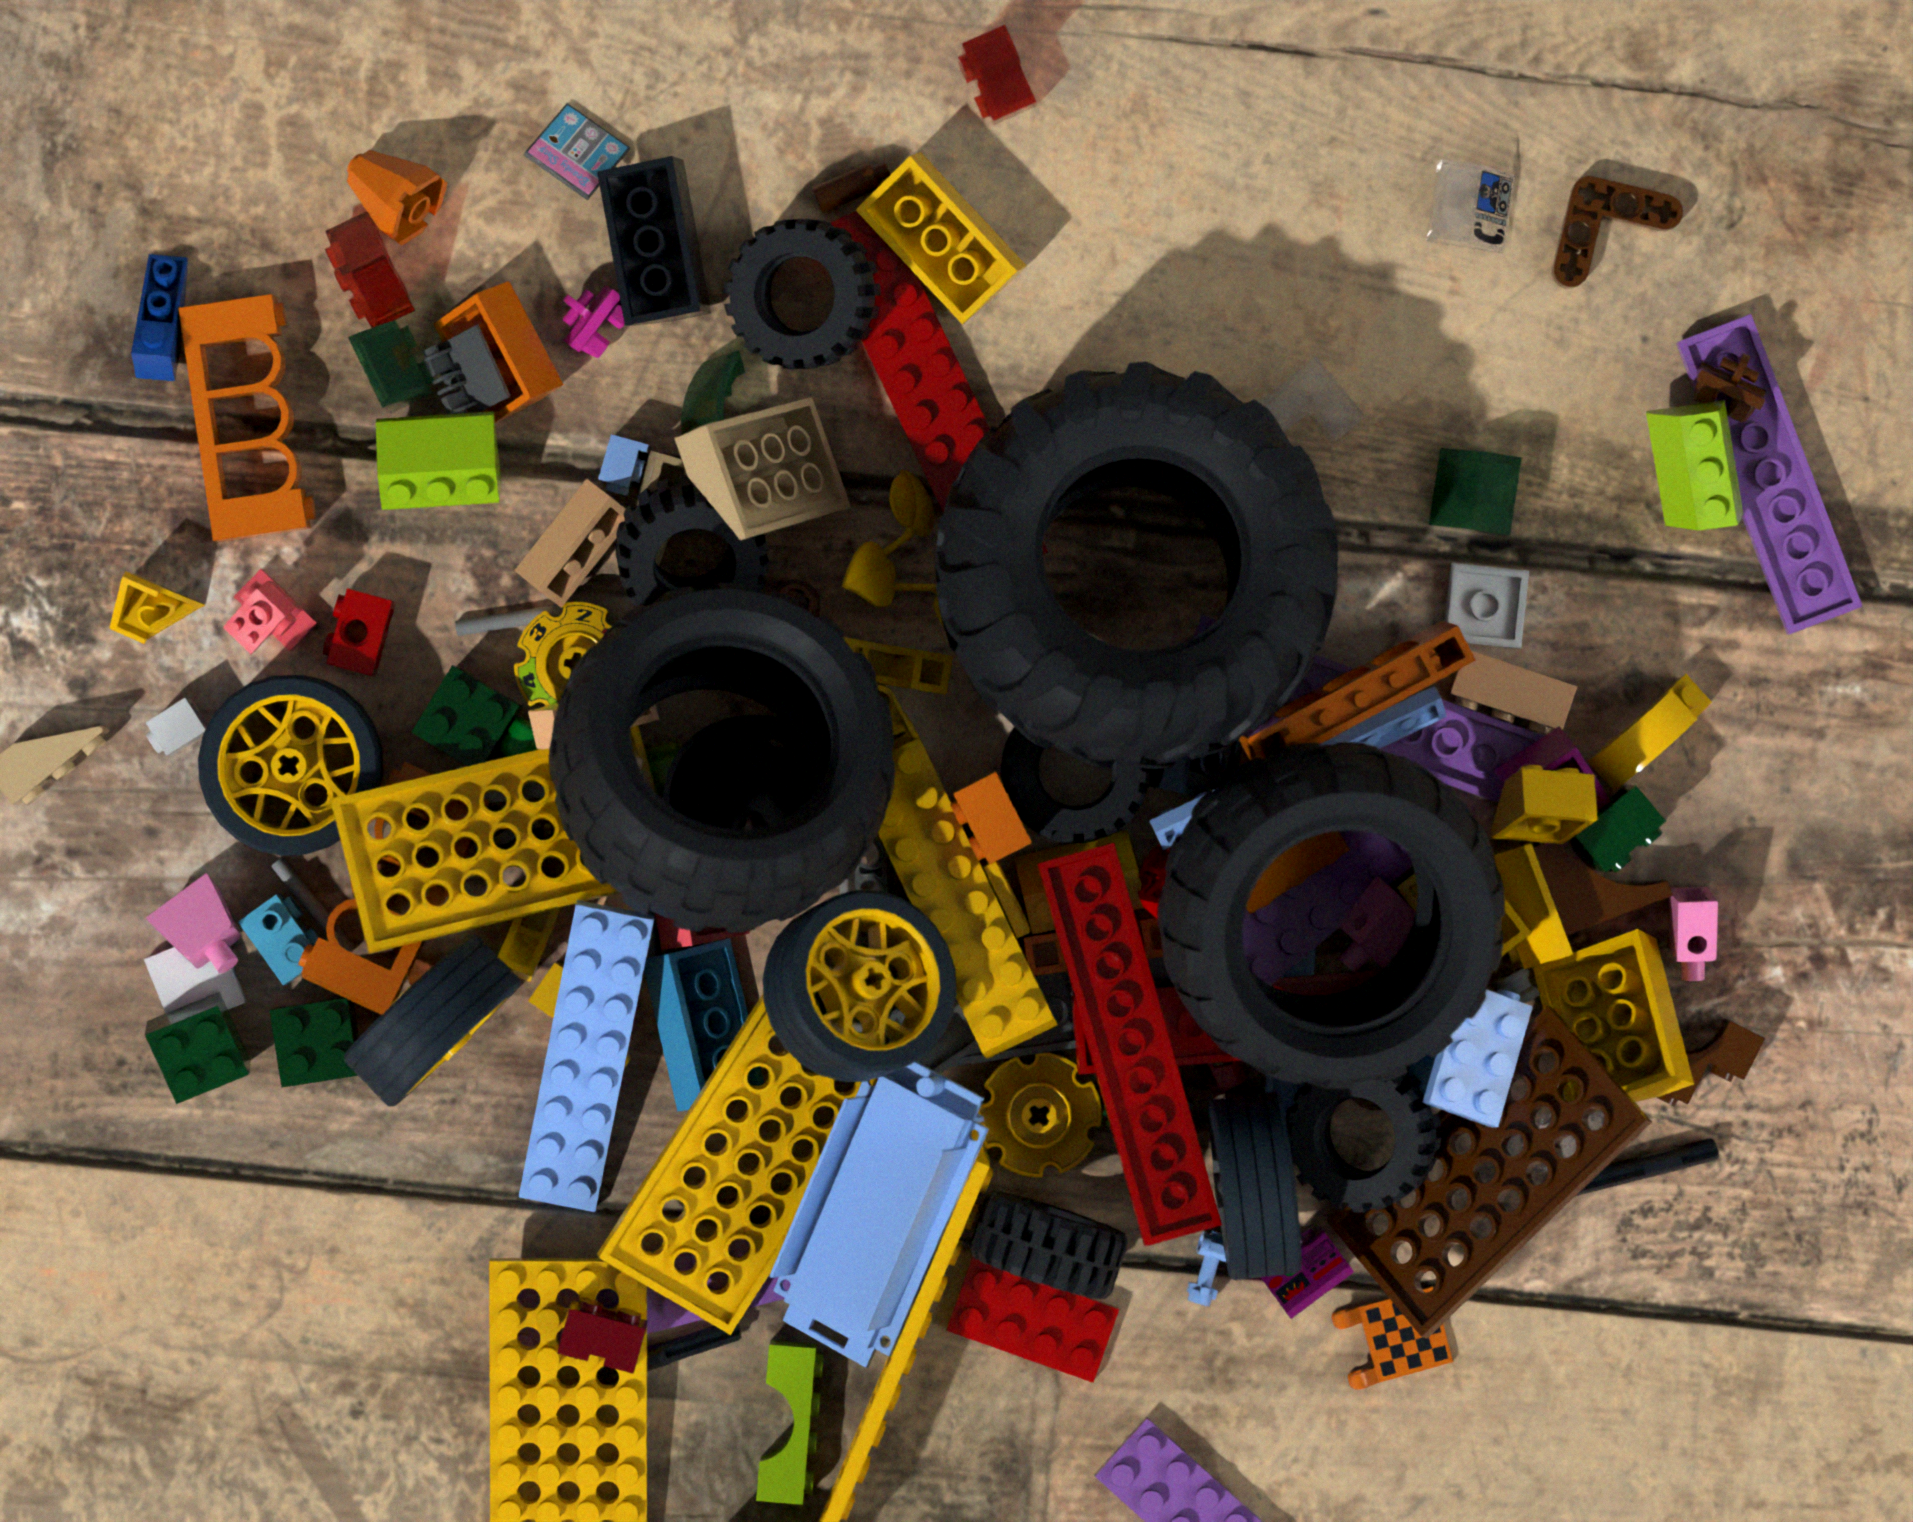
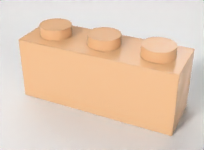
(572, 543)
(1513, 693)

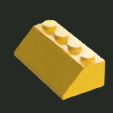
(941, 237)

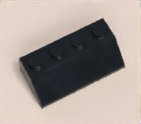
(654, 241)

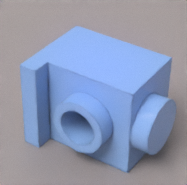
(622, 464)

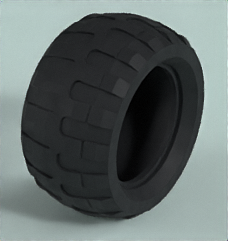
(744, 647)
(1402, 1009)

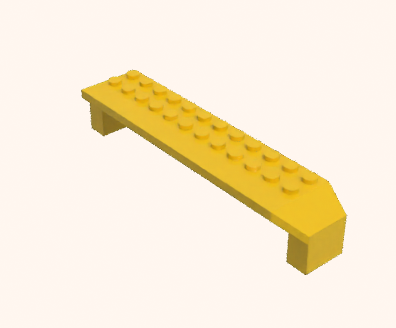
(887, 1387)

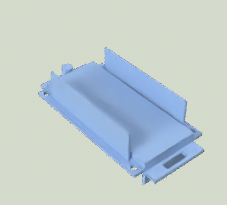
(878, 1208)

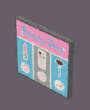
(575, 149)

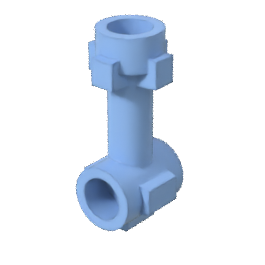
(1211, 1247)

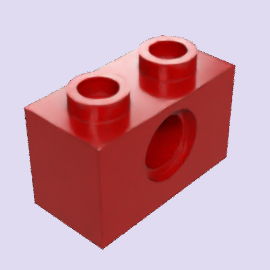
(377, 616)

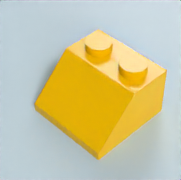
(1545, 805)

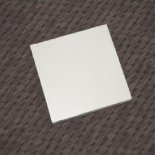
(1487, 604)
(182, 983)

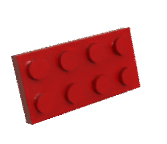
(1033, 1320)

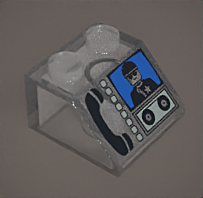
(1470, 206)

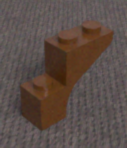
(1729, 1052)

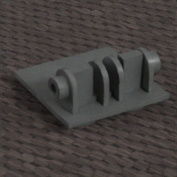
(467, 373)

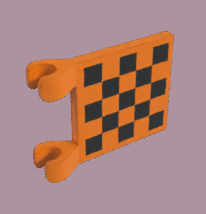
(1392, 1343)

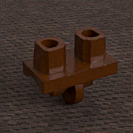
(1745, 394)

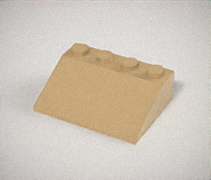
(765, 468)

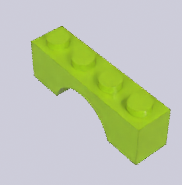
(784, 1472)

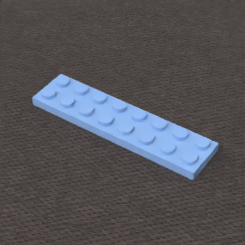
(586, 1055)

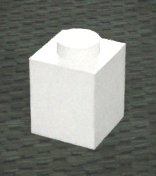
(176, 727)

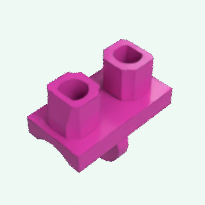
(584, 334)

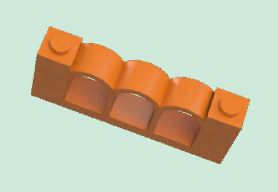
(228, 323)
(1363, 691)
(355, 976)

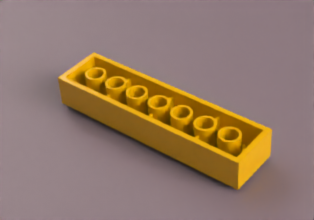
(955, 894)

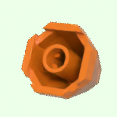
(396, 193)

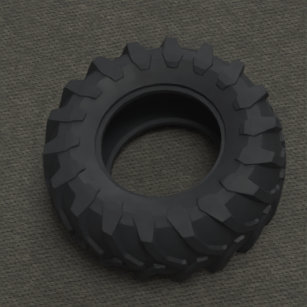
(1160, 436)

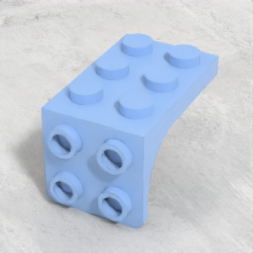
(1478, 1066)

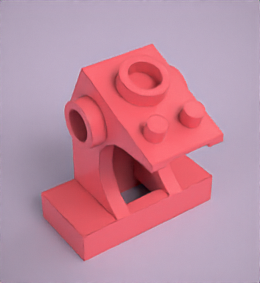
(268, 611)

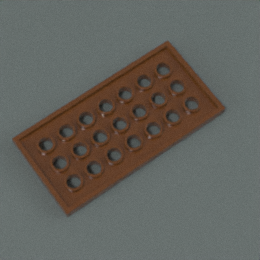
(1489, 1144)

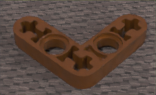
(1592, 215)

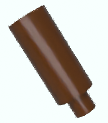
(849, 185)

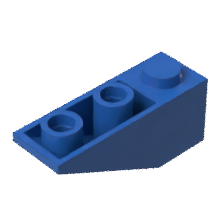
(158, 323)

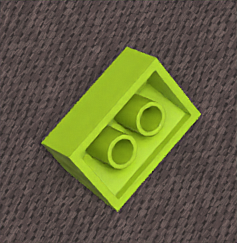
(437, 460)
(1695, 466)

